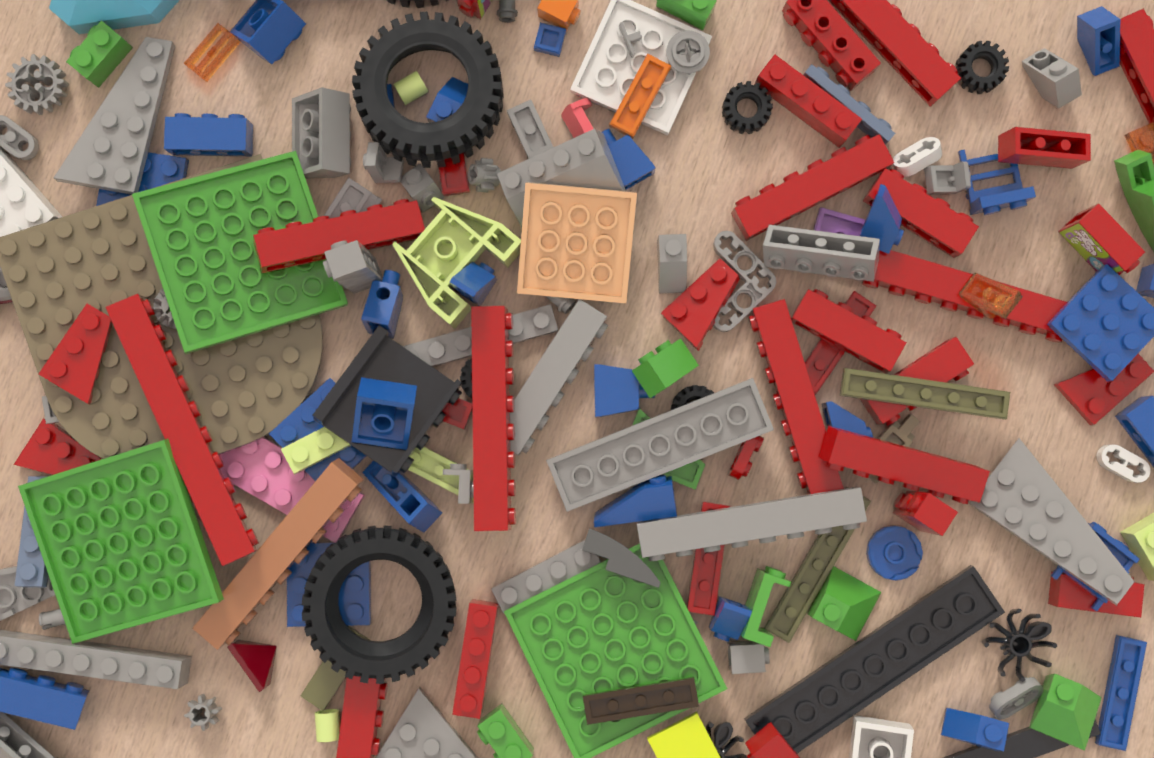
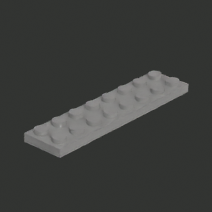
(660, 444)

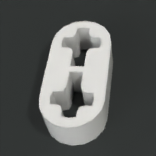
(918, 156)
(1125, 458)

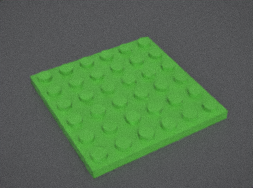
(208, 257)
(121, 542)
(608, 636)

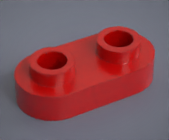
(741, 463)

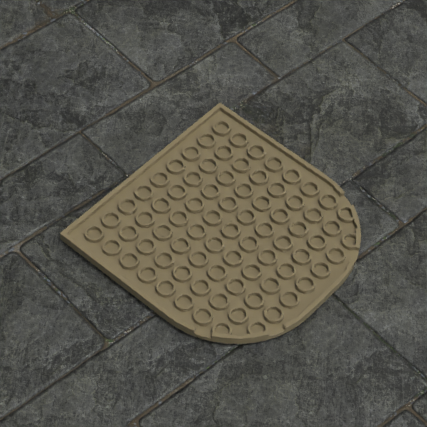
(105, 258)

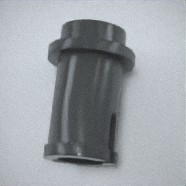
(507, 11)

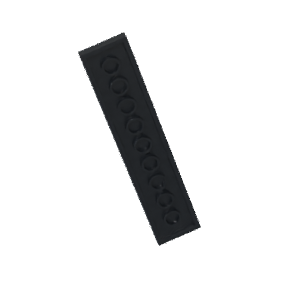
(880, 660)

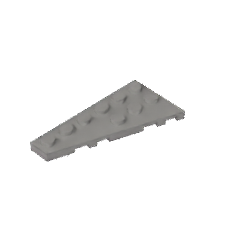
(119, 136)
(1036, 511)
(424, 734)

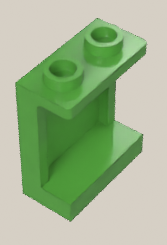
(757, 602)

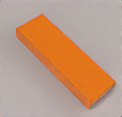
(640, 96)

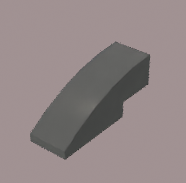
(620, 558)

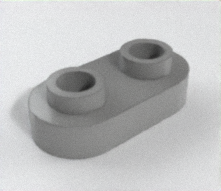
(16, 138)
(1015, 698)

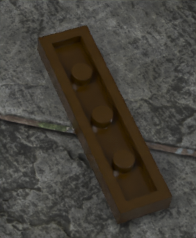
(640, 700)

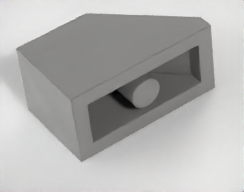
(672, 263)

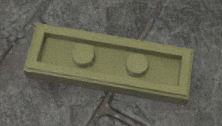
(325, 683)

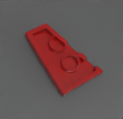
(1095, 396)

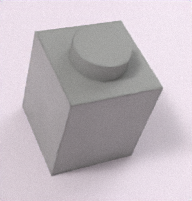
(747, 657)

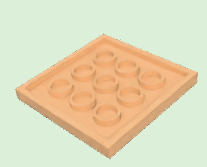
(576, 242)

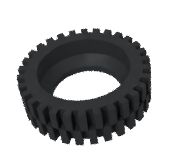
(436, 139)
(378, 658)

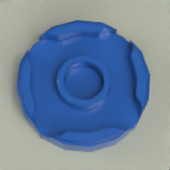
(894, 552)

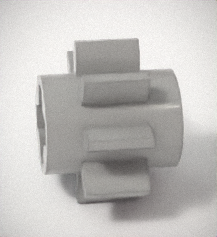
(483, 175)
(210, 713)

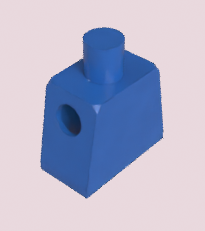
(629, 159)
(383, 304)
(616, 390)

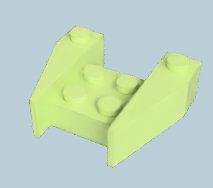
(446, 248)

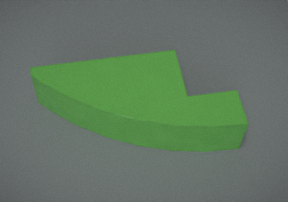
(1137, 181)

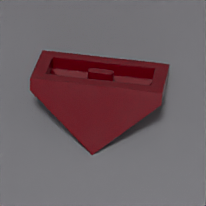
(255, 660)

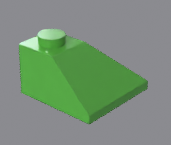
(844, 603)
(1065, 711)

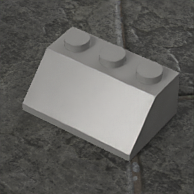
(322, 132)

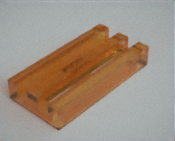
(219, 59)

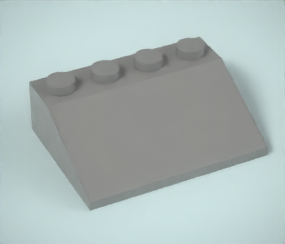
(576, 163)

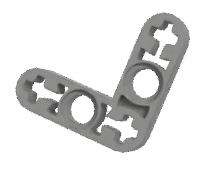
(750, 286)

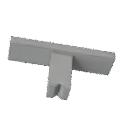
(629, 38)

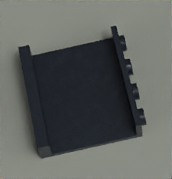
(389, 361)

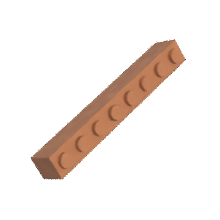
(278, 553)

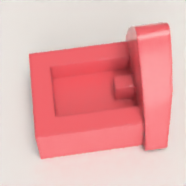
(576, 118)

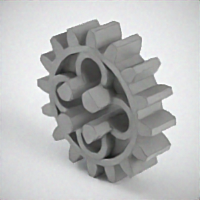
(47, 72)

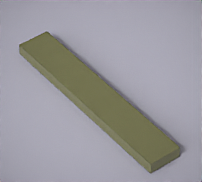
(925, 393)
(808, 581)

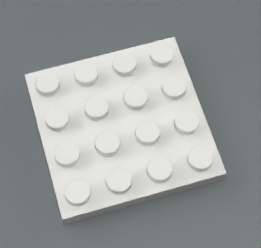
(610, 69)

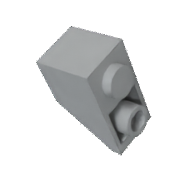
(1053, 77)

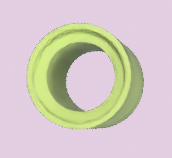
(410, 88)
(327, 725)

